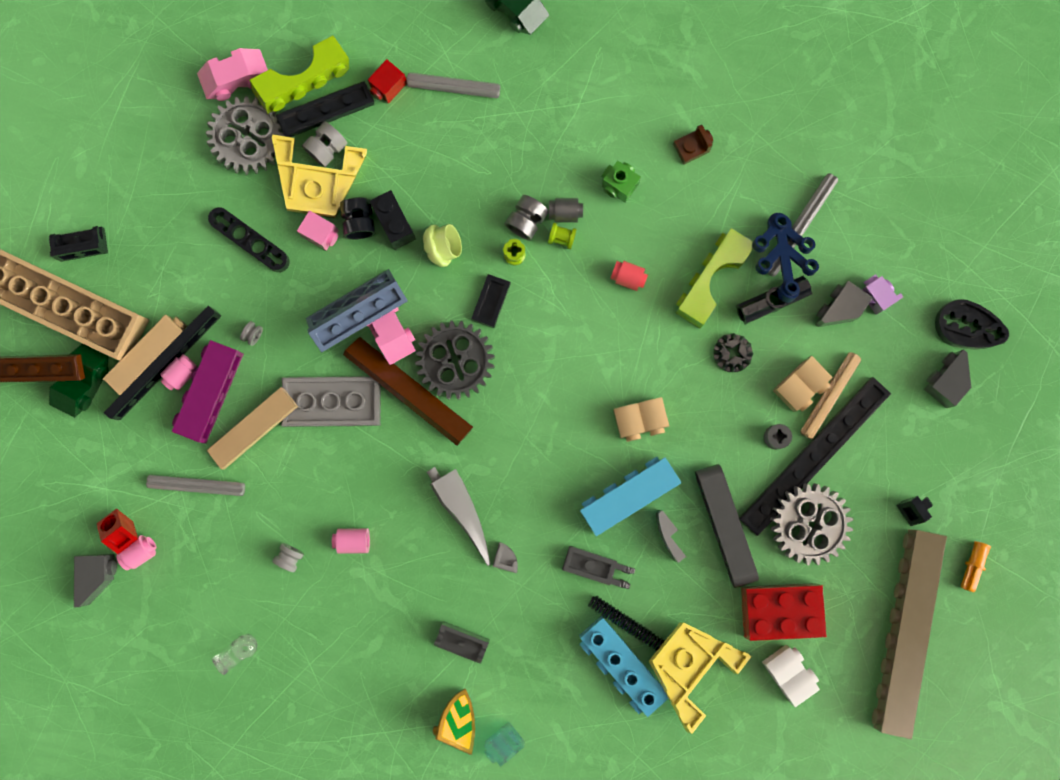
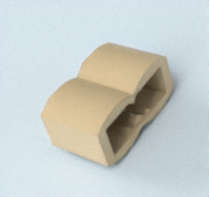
(803, 384)
(641, 418)

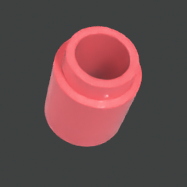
(629, 275)

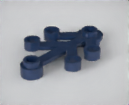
(785, 253)

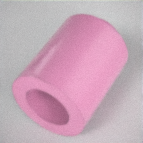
(351, 540)

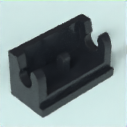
(78, 244)

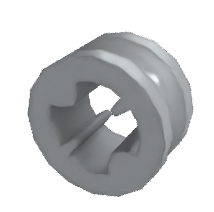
(251, 333)

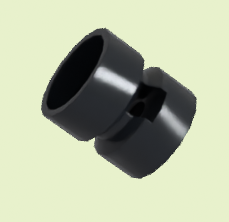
(357, 218)

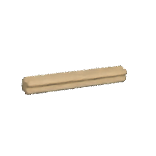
(831, 395)

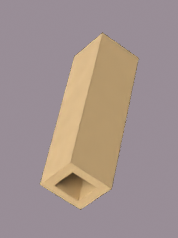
(144, 353)

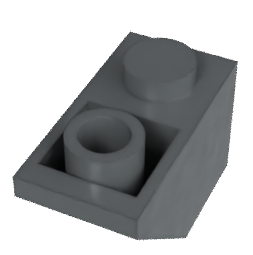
(845, 307)
(951, 381)

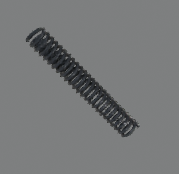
(624, 617)

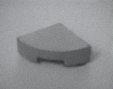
(505, 558)

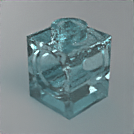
(503, 744)

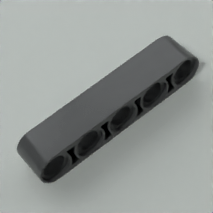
(726, 525)

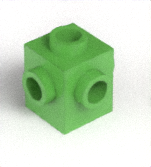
(620, 180)

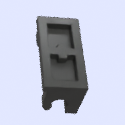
(461, 642)

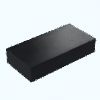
(491, 301)

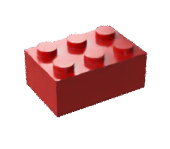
(783, 612)

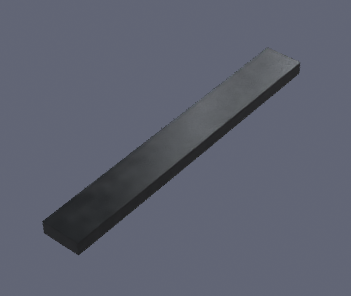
(815, 454)

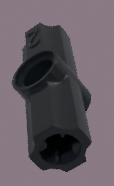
(761, 305)

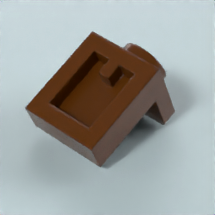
(694, 144)

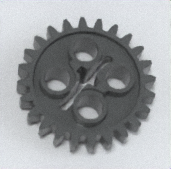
(434, 368)

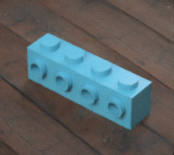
(629, 496)
(625, 667)

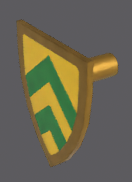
(457, 723)

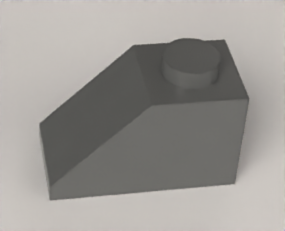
(92, 576)

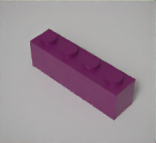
(207, 392)

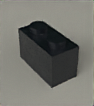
(392, 220)

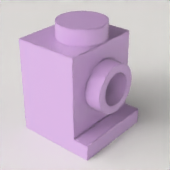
(882, 293)

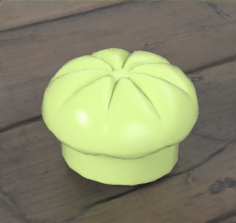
(442, 244)

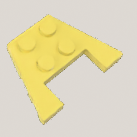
(314, 186)
(683, 663)

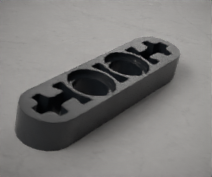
(248, 240)

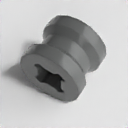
(772, 437)

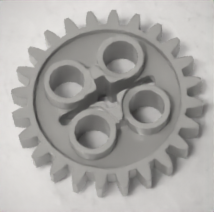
(234, 152)
(832, 532)

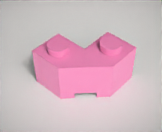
(223, 77)
(391, 337)

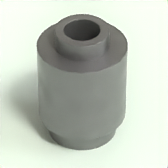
(565, 210)

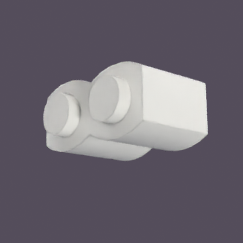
(791, 675)

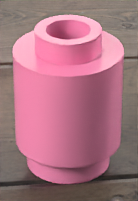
(178, 372)
(137, 553)

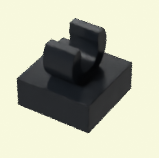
(915, 510)

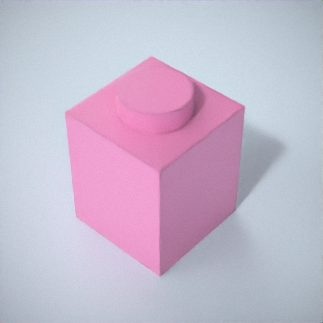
(318, 231)

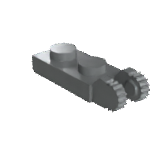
(595, 567)

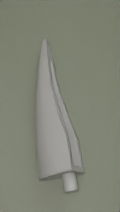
(457, 501)

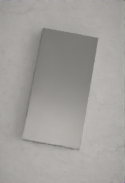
(333, 401)

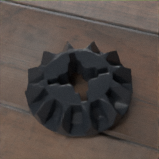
(721, 354)

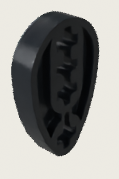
(969, 312)

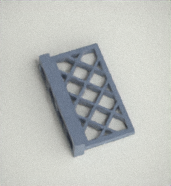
(355, 310)

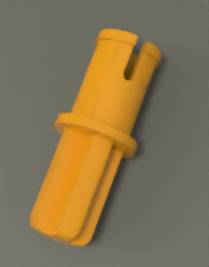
(975, 566)

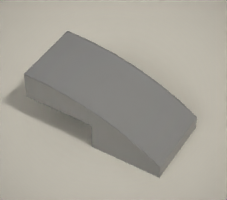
(666, 530)

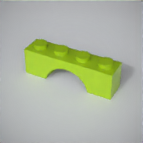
(277, 90)
(731, 253)

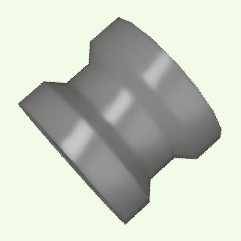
(288, 557)

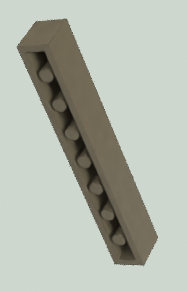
(909, 633)

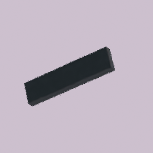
(325, 109)

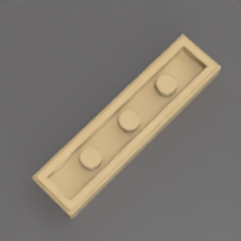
(252, 428)

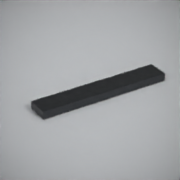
(151, 375)

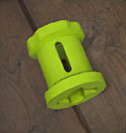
(562, 236)
(508, 248)

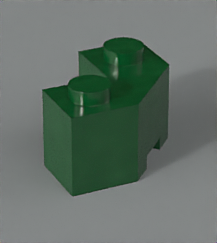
(524, 14)
(77, 396)

